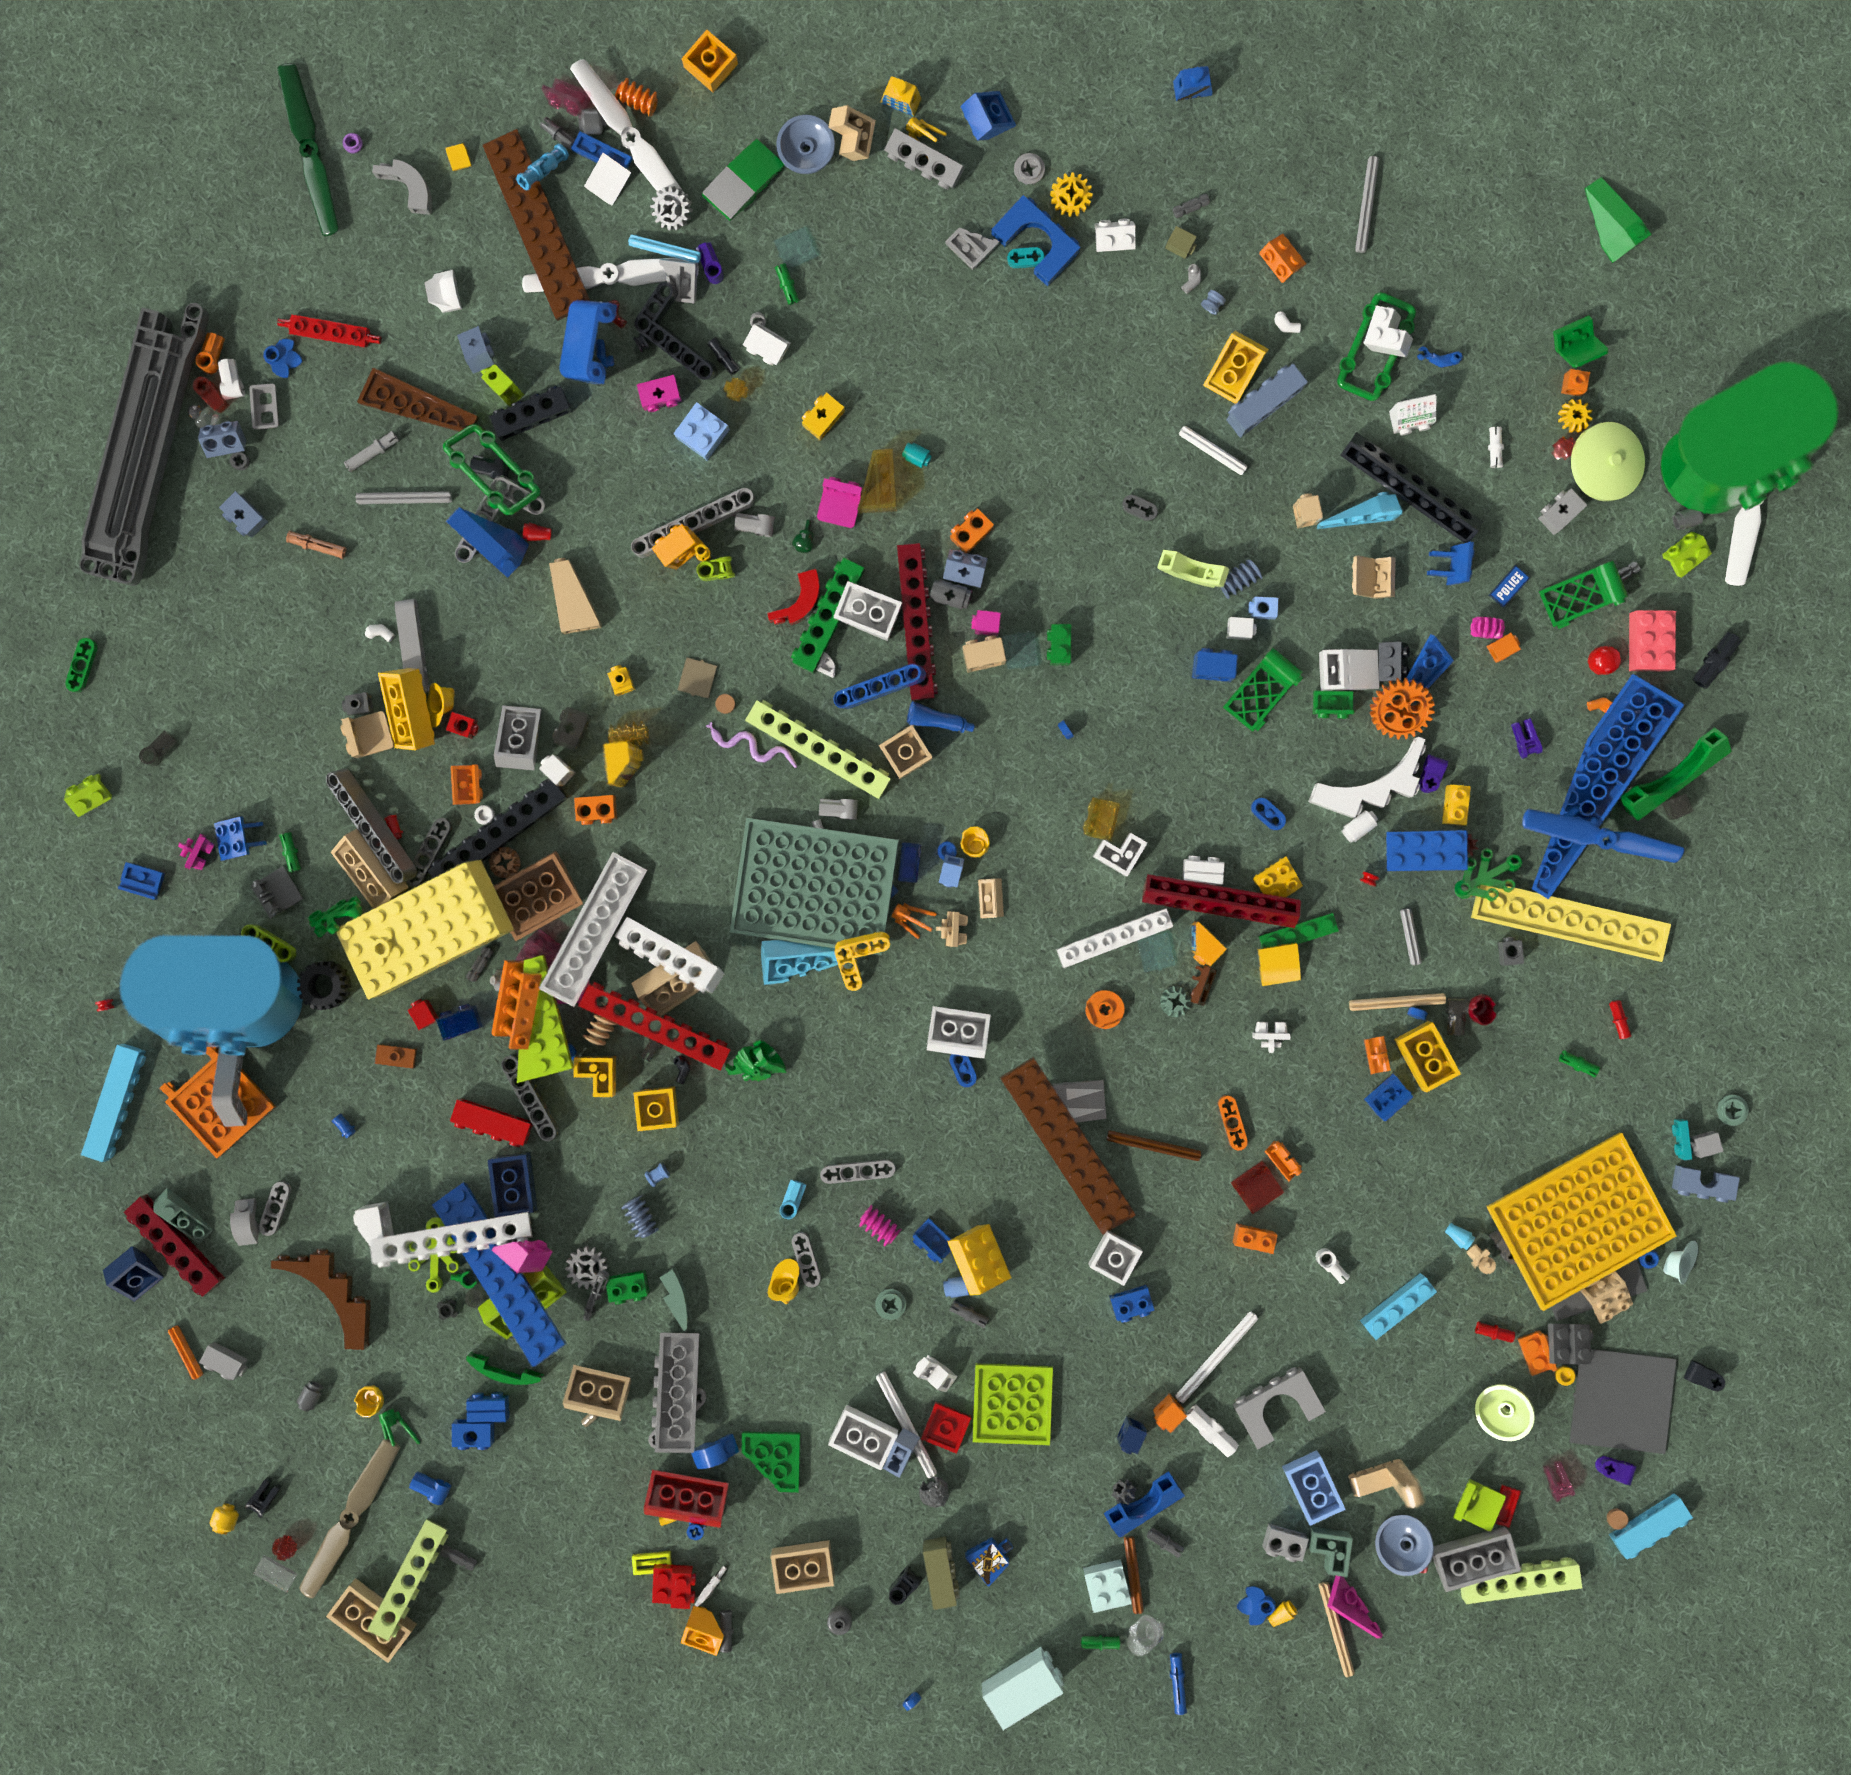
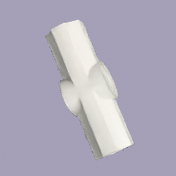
(1211, 1431)

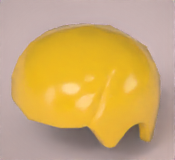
(975, 842)
(368, 1407)

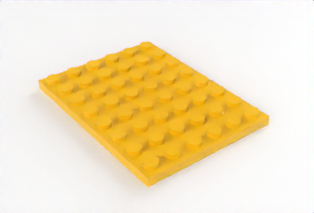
(1581, 1221)

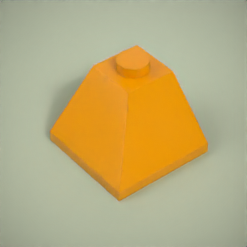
(702, 1631)

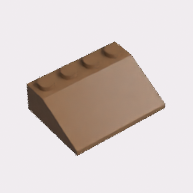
(538, 895)

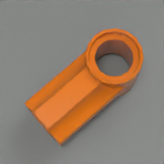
(210, 351)

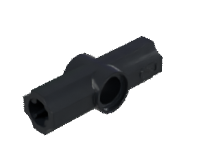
(1717, 660)

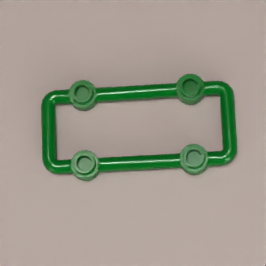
(1348, 364)
(495, 498)

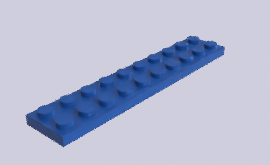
(505, 1287)

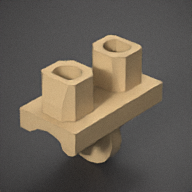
(950, 929)
(1481, 1259)

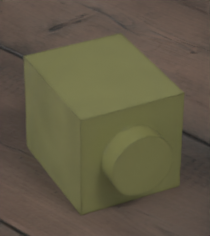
(1181, 242)

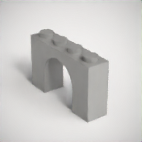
(1293, 1384)

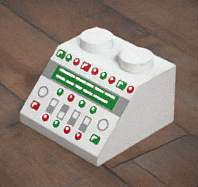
(1413, 414)

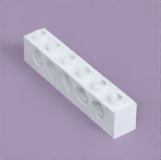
(1114, 937)
(706, 980)

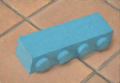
(1398, 1306)
(1651, 1526)

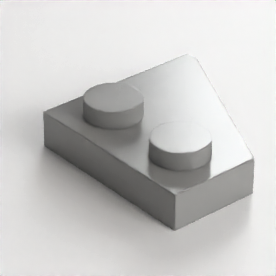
(970, 247)
(683, 276)

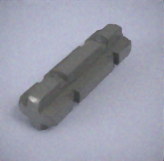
(1191, 205)
(1627, 572)
(479, 964)
(458, 1557)

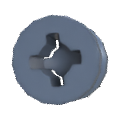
(1213, 302)

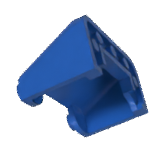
(580, 340)

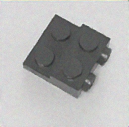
(1570, 1344)

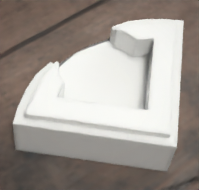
(826, 666)

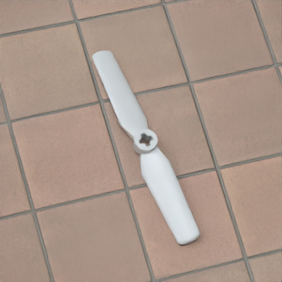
(617, 118)
(630, 273)
(1742, 545)

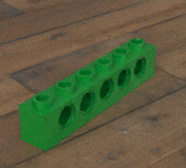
(810, 662)

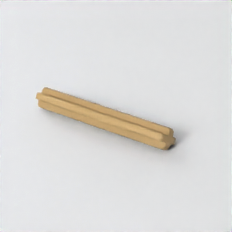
(1394, 1002)
(1337, 1632)

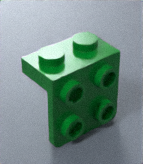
(1577, 342)

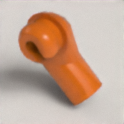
(1601, 703)

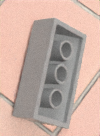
(1475, 1559)

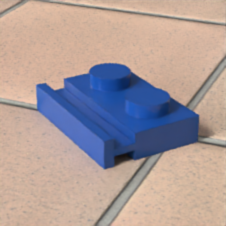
(141, 880)

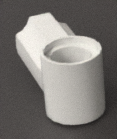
(231, 384)

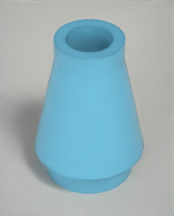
(1460, 1236)

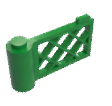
(1609, 586)
(1279, 669)

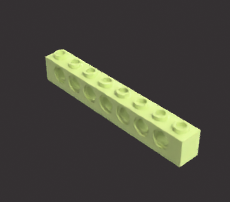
(763, 708)

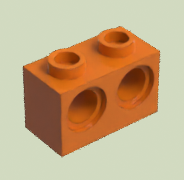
(975, 534)
(595, 804)

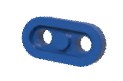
(1268, 813)
(962, 1068)

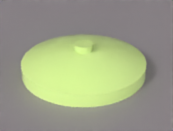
(1607, 461)

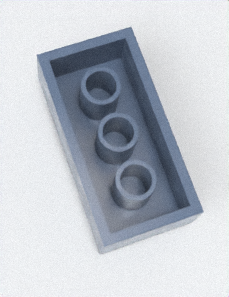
(1266, 400)

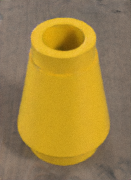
(1284, 1612)

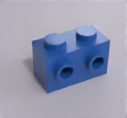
(1132, 1303)

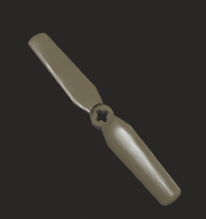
(358, 1500)

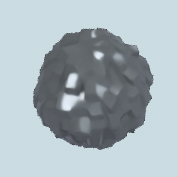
(934, 1494)

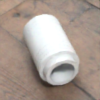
(1360, 826)

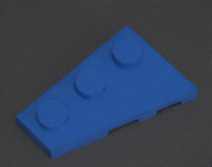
(1430, 663)

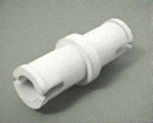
(1496, 447)

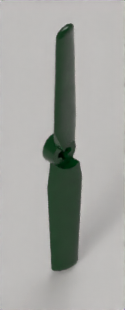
(303, 129)

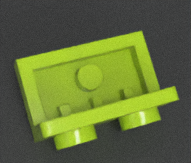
(1687, 553)
(87, 795)

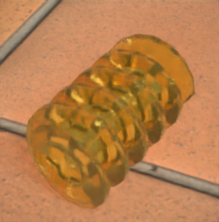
(629, 734)

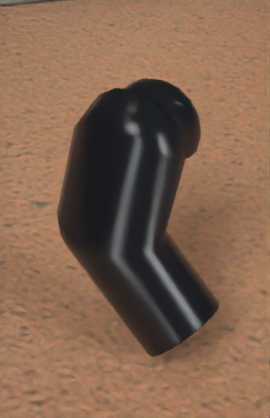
(683, 1067)

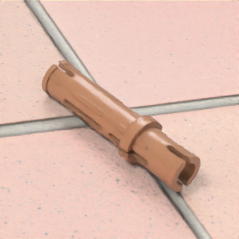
(308, 542)

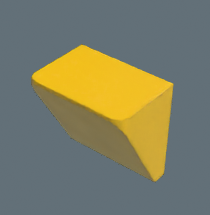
(458, 157)

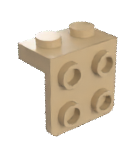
(1373, 577)
(367, 734)

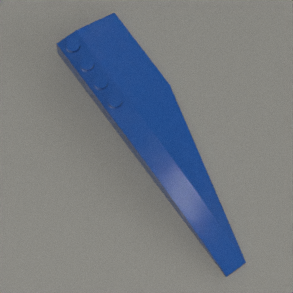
(1608, 767)

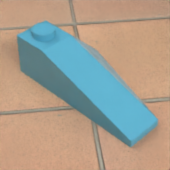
(1377, 509)
(786, 958)

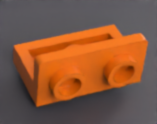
(1282, 257)
(466, 784)

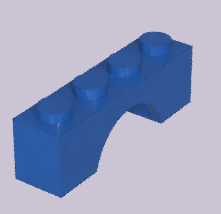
(1162, 1494)

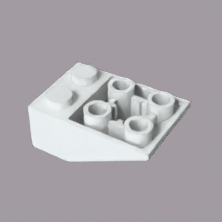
(1348, 670)

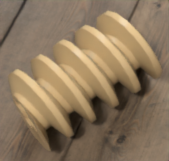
(600, 1029)

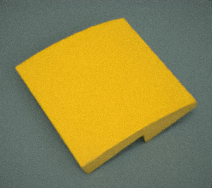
(1279, 964)

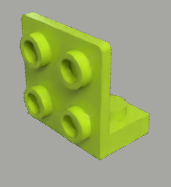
(1479, 1505)

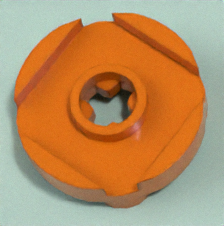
(1114, 1014)

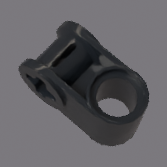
(1702, 1375)
(907, 1583)

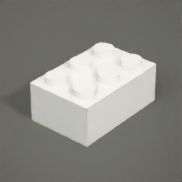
(958, 1032)
(863, 1437)

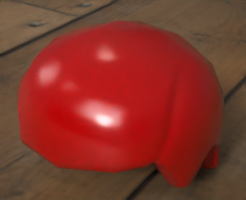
(1604, 660)

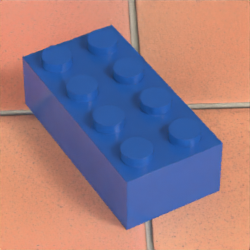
(1427, 850)

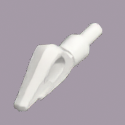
(708, 1590)

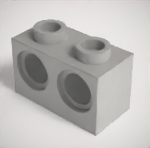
(1287, 1538)

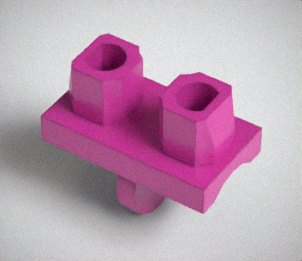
(193, 860)

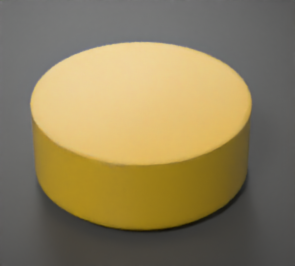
(1565, 1375)

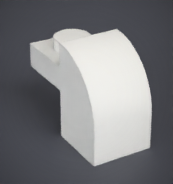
(935, 1373)

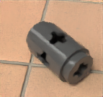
(962, 594)

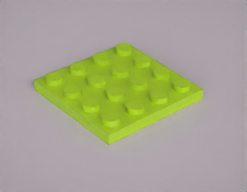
(1012, 1404)

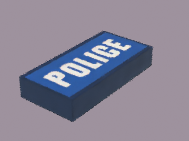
(1509, 586)

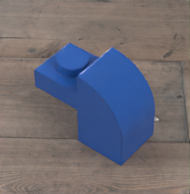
(715, 1453)

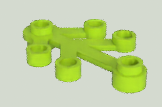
(434, 1263)

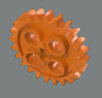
(1409, 693)

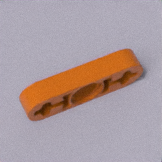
(1241, 1135)

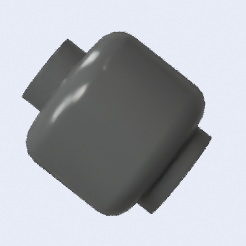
(591, 121)
(840, 1614)

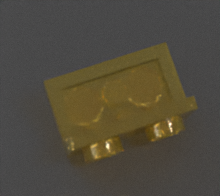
(1101, 819)

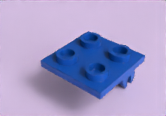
(1460, 566)
(232, 838)

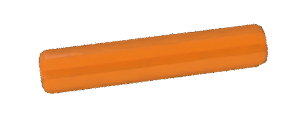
(185, 1352)

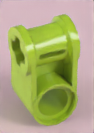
(717, 569)

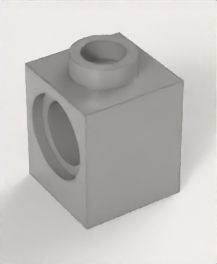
(1706, 1144)

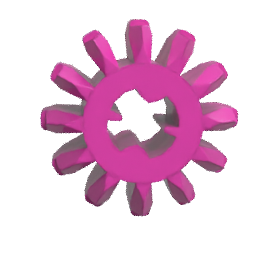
(1487, 627)

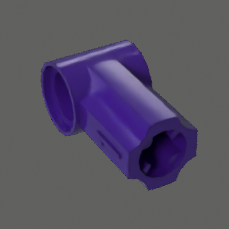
(710, 262)

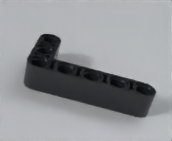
(669, 337)

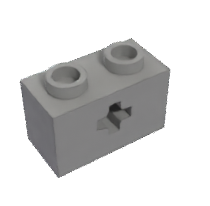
(1569, 502)

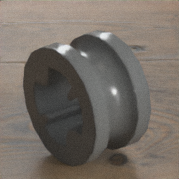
(234, 456)

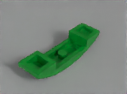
(480, 1362)

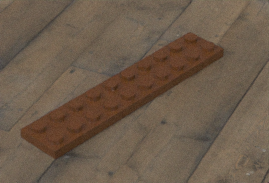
(536, 224)
(1067, 1145)

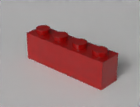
(491, 1122)

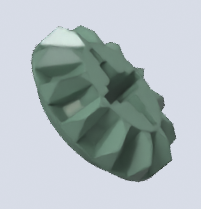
(1178, 1010)
(1738, 1116)
(891, 1313)

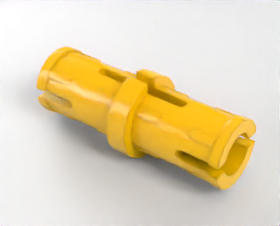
(706, 553)

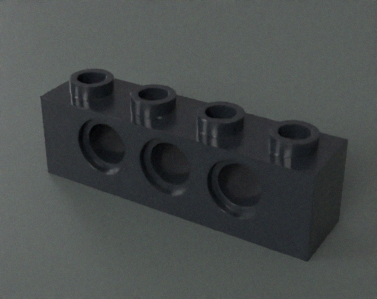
(559, 408)

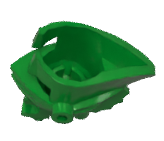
(756, 1062)

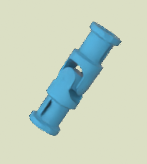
(542, 166)

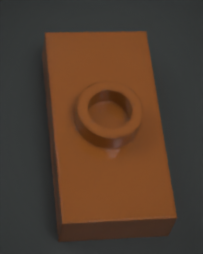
(395, 1056)

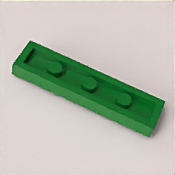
(1302, 932)

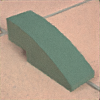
(677, 1297)

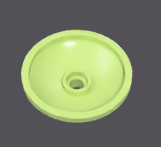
(1503, 1422)

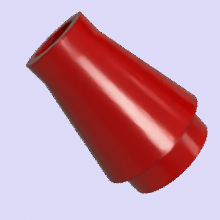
(535, 532)

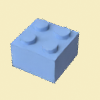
(701, 431)

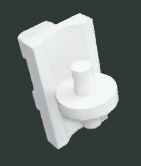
(1261, 1032)

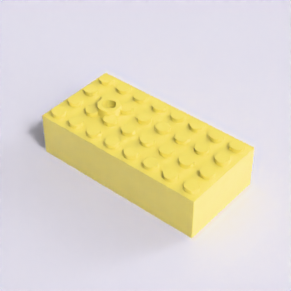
(424, 929)

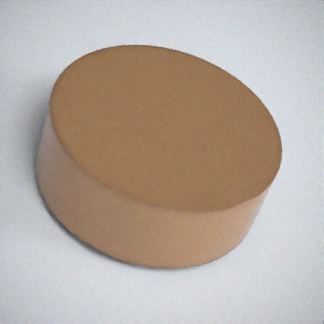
(725, 704)
(1617, 1519)

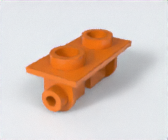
(1279, 1155)

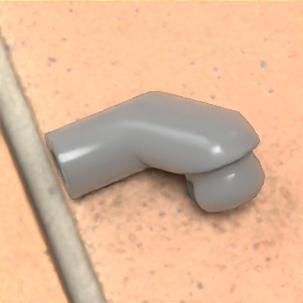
(1194, 277)

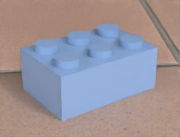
(1313, 1487)

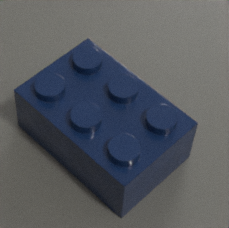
(512, 1184)

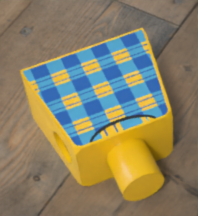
(900, 96)

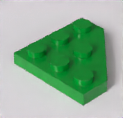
(775, 1457)

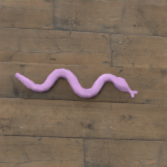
(753, 746)

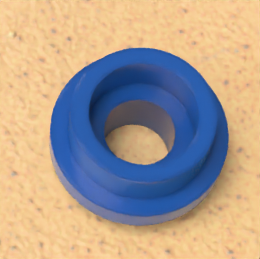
(1652, 1263)

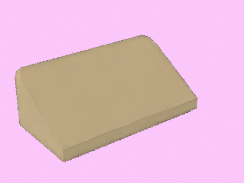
(990, 898)

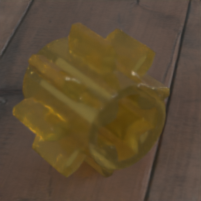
(735, 389)

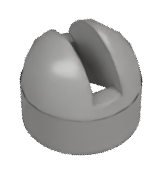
(757, 315)

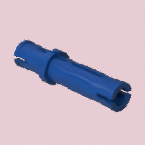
(1176, 1661)

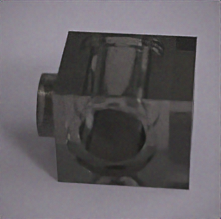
(1677, 806)

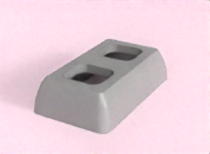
(257, 408)

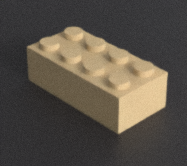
(355, 1613)

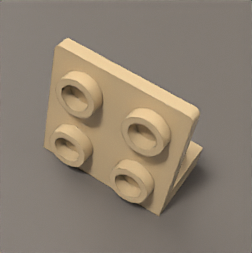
(1608, 1296)

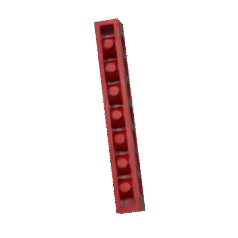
(715, 1059)

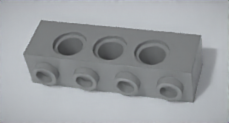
(899, 141)

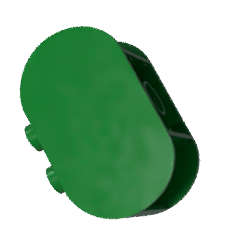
(1749, 439)

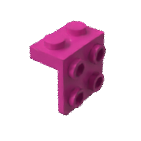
(839, 502)

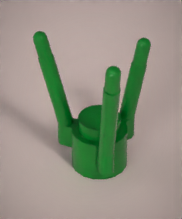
(389, 1419)

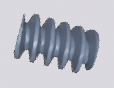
(1240, 577)
(640, 1217)

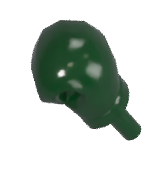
(803, 540)

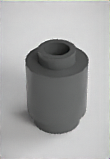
(1687, 518)
(309, 1396)

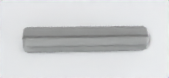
(1411, 937)

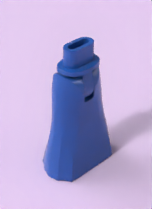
(924, 716)

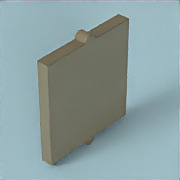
(697, 678)

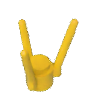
(918, 128)

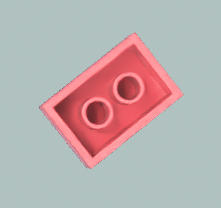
(1652, 640)

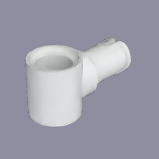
(1332, 1265)

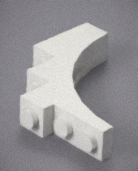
(1398, 780)

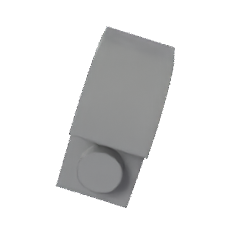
(243, 1222)

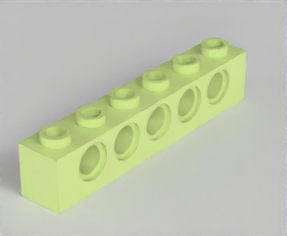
(1569, 1580)
(379, 1625)

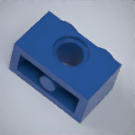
(462, 1439)

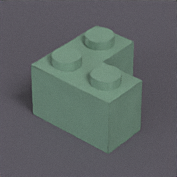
(1335, 1545)

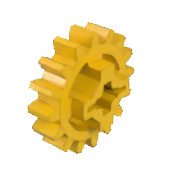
(1063, 194)

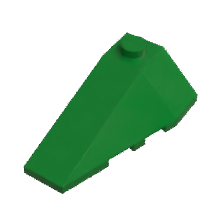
(1616, 222)

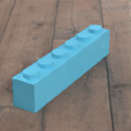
(113, 1103)

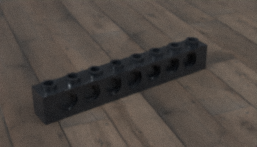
(1411, 488)
(556, 797)

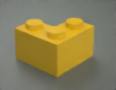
(602, 1071)

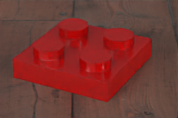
(946, 1427)

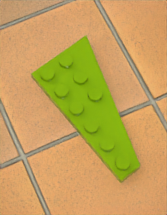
(548, 1043)

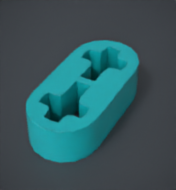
(1025, 252)

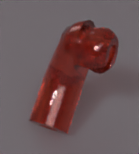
(618, 320)

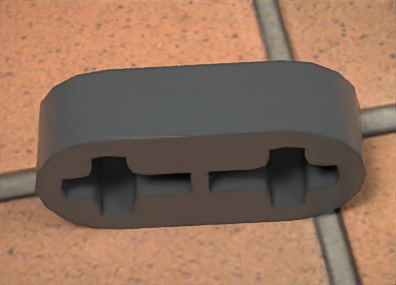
(1142, 504)

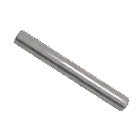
(1367, 204)
(403, 497)

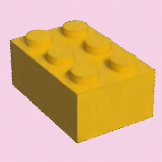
(1427, 1056)
(979, 1259)

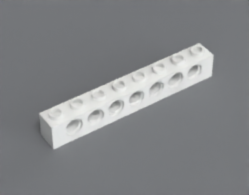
(380, 1246)

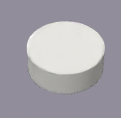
(484, 814)

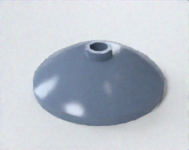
(803, 132)
(1392, 1548)

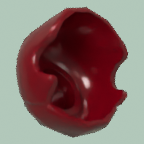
(1482, 1009)

